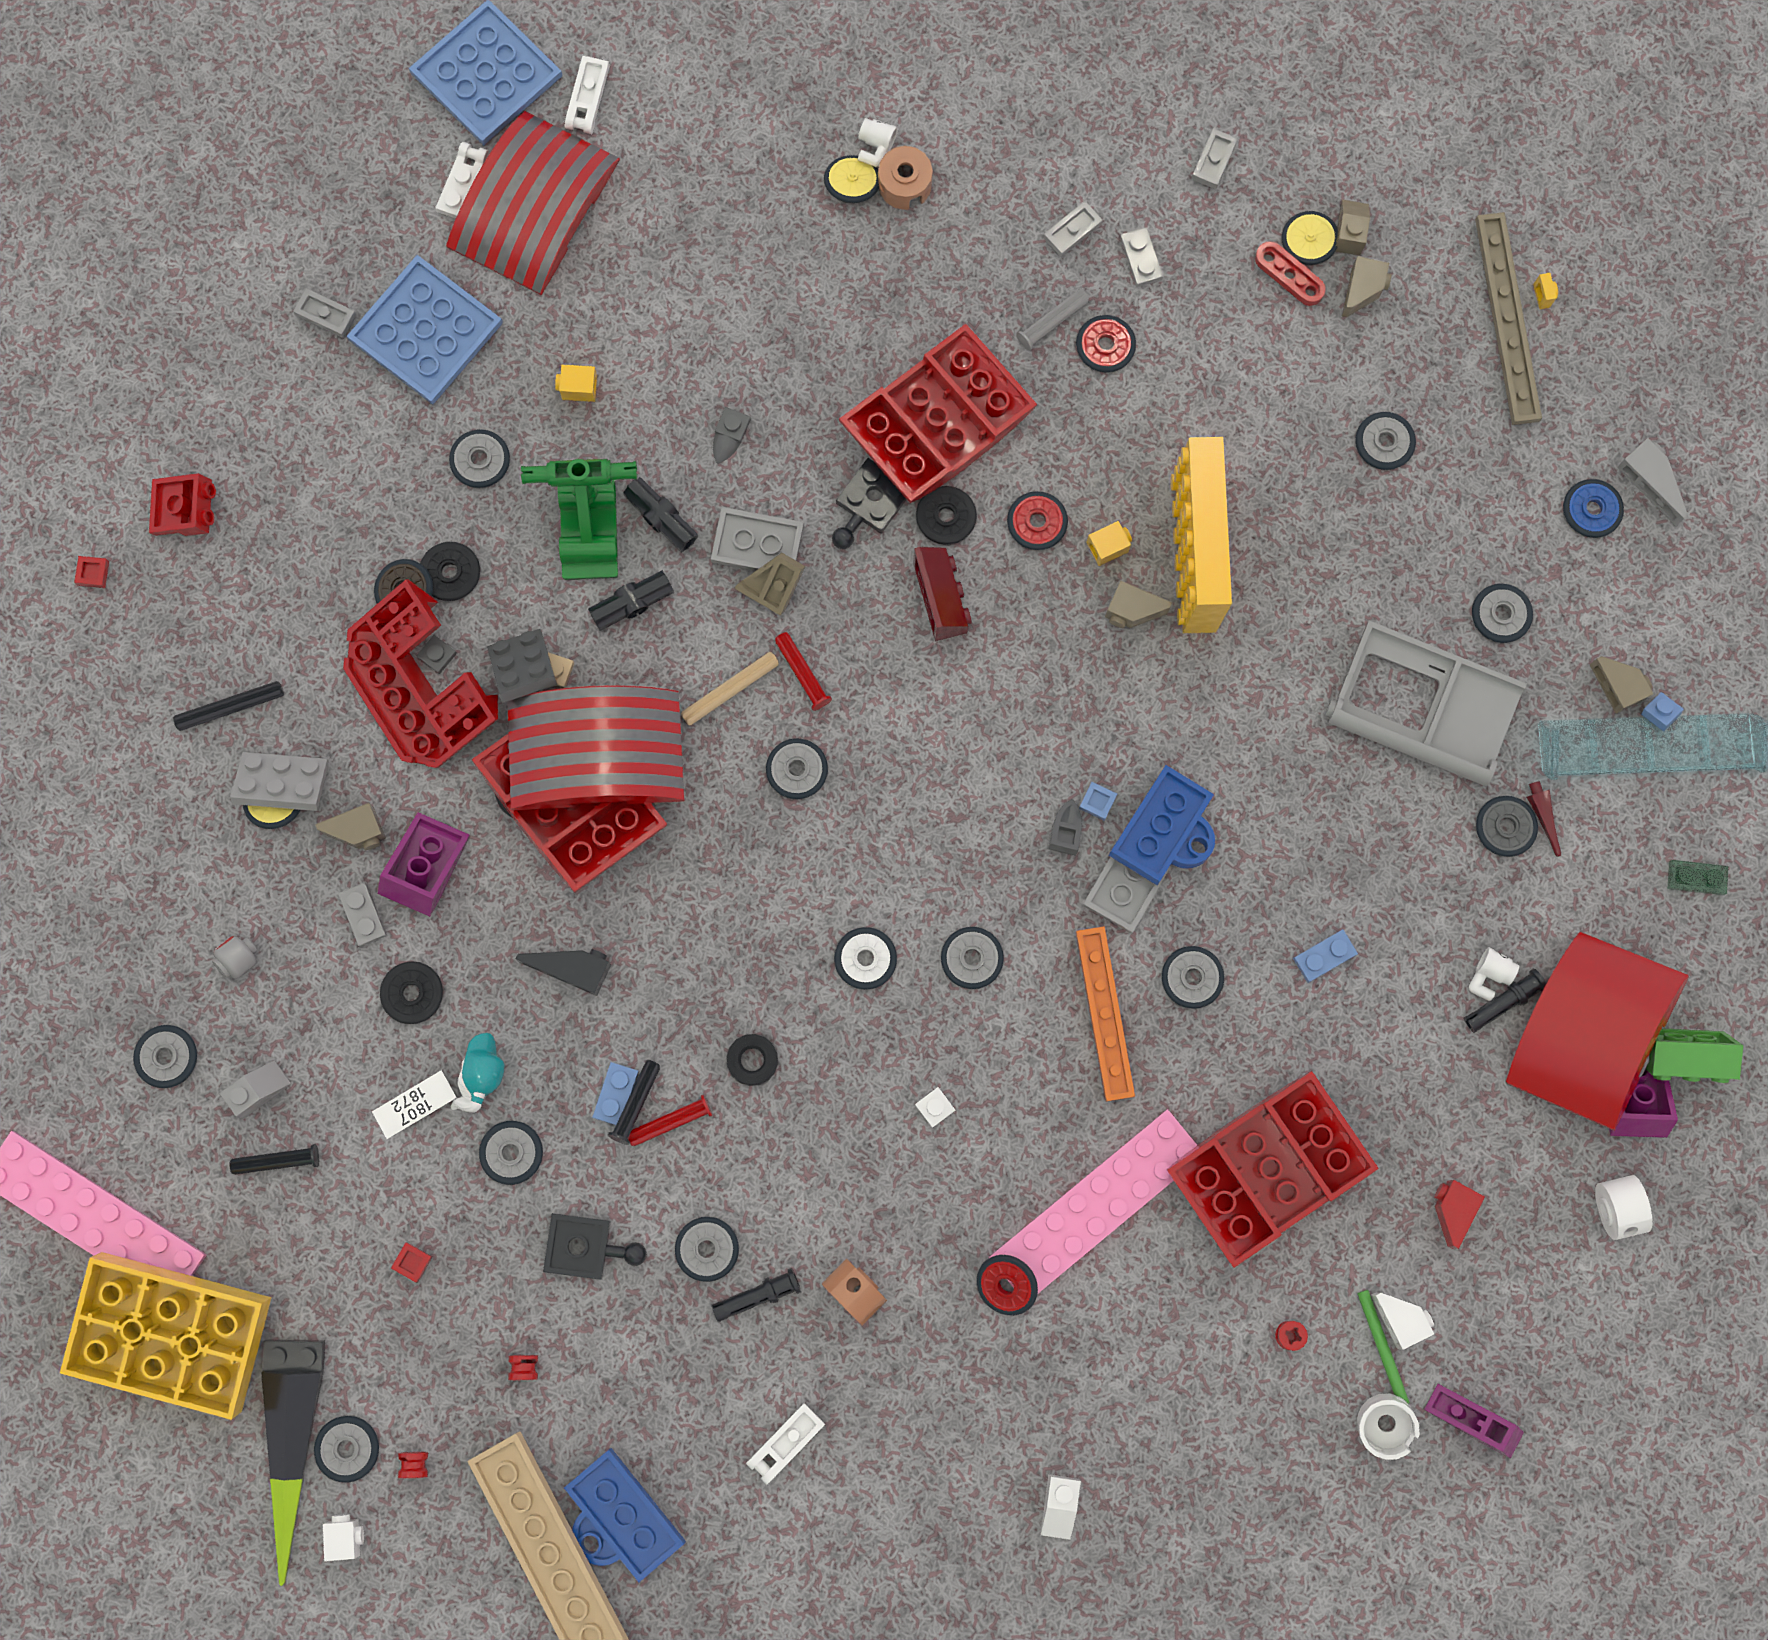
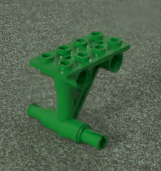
(586, 511)

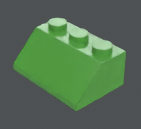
(1695, 1055)

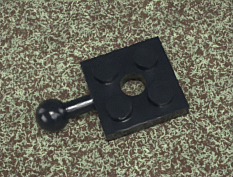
(856, 502)
(595, 1236)

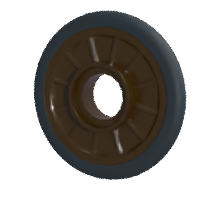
(398, 571)

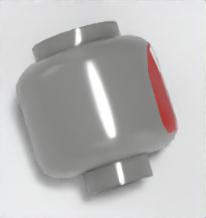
(234, 957)

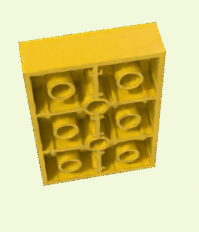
(1201, 535)
(165, 1335)

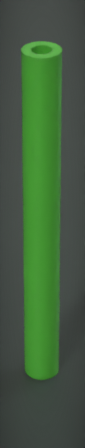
(1382, 1345)

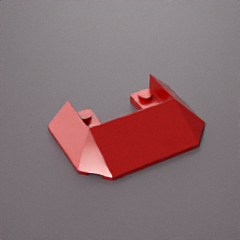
(411, 715)

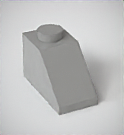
(255, 1089)

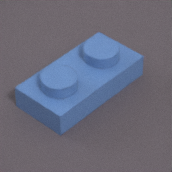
(1325, 956)
(615, 1093)

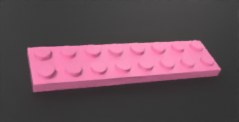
(1100, 1201)
(87, 1211)

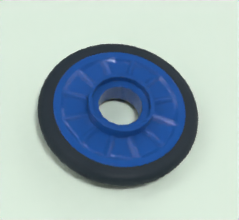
(1605, 496)

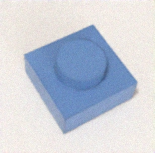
(1662, 711)
(1098, 801)

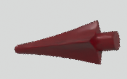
(1541, 804)

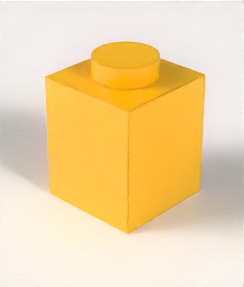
(577, 383)
(1109, 543)

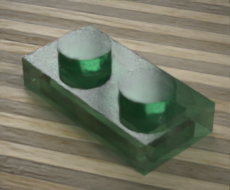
(1698, 877)

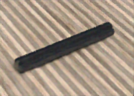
(228, 706)

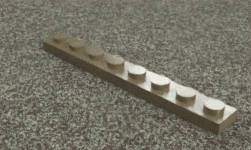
(1508, 318)

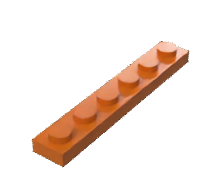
(1105, 1014)

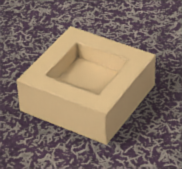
(562, 669)

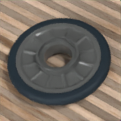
(1494, 838)

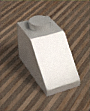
(1403, 1320)
(1060, 1506)

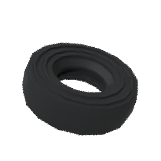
(757, 1042)

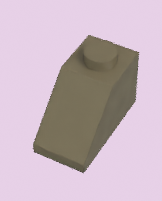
(1352, 227)
(1365, 284)
(1135, 606)
(1621, 683)
(355, 827)

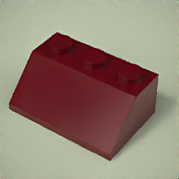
(941, 592)

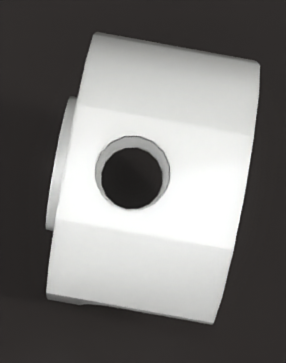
(1623, 1207)
(1391, 1443)

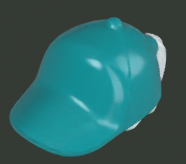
(480, 1073)

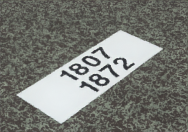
(414, 1104)

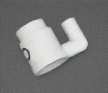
(879, 136)
(1494, 967)

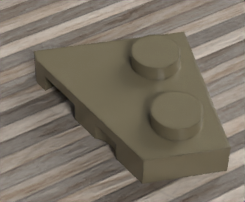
(773, 583)

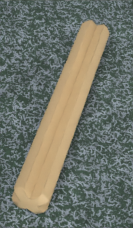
(729, 688)

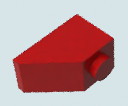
(1456, 1210)

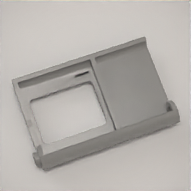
(1465, 715)

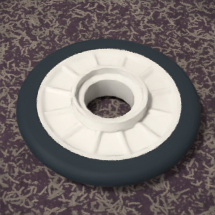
(865, 940)

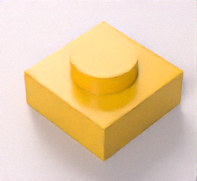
(1545, 290)

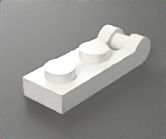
(587, 94)
(460, 179)
(786, 1442)

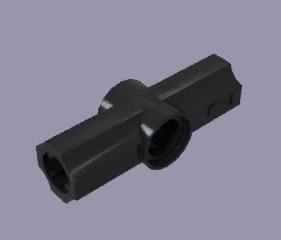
(661, 514)
(631, 599)

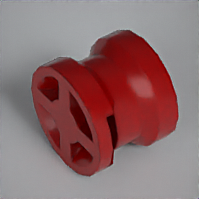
(1285, 1335)
(520, 1370)
(413, 1465)

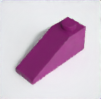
(1474, 1421)

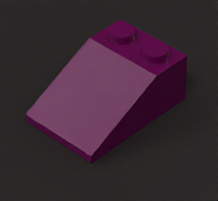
(422, 864)
(1649, 1110)

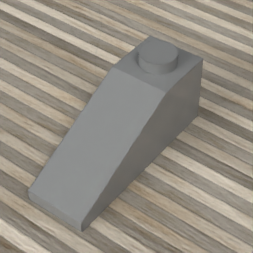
(1652, 474)

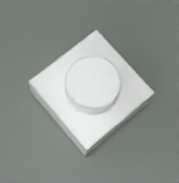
(935, 1107)

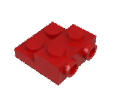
(181, 505)

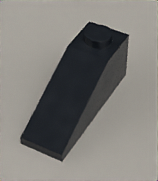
(576, 968)

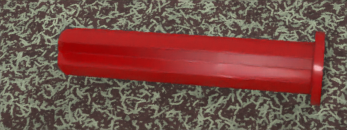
(802, 671)
(670, 1121)

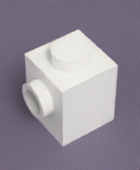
(342, 1538)

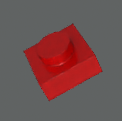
(91, 572)
(411, 1262)

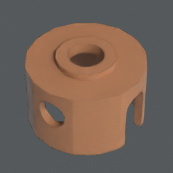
(899, 190)
(860, 1303)

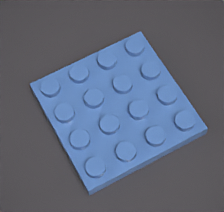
(485, 72)
(425, 329)

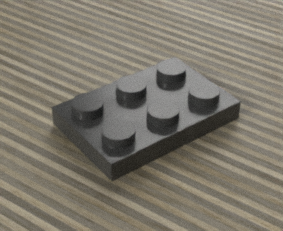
(521, 665)

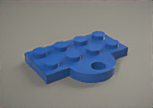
(1166, 827)
(621, 1518)

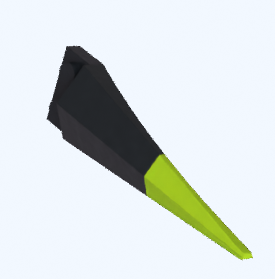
(290, 1396)

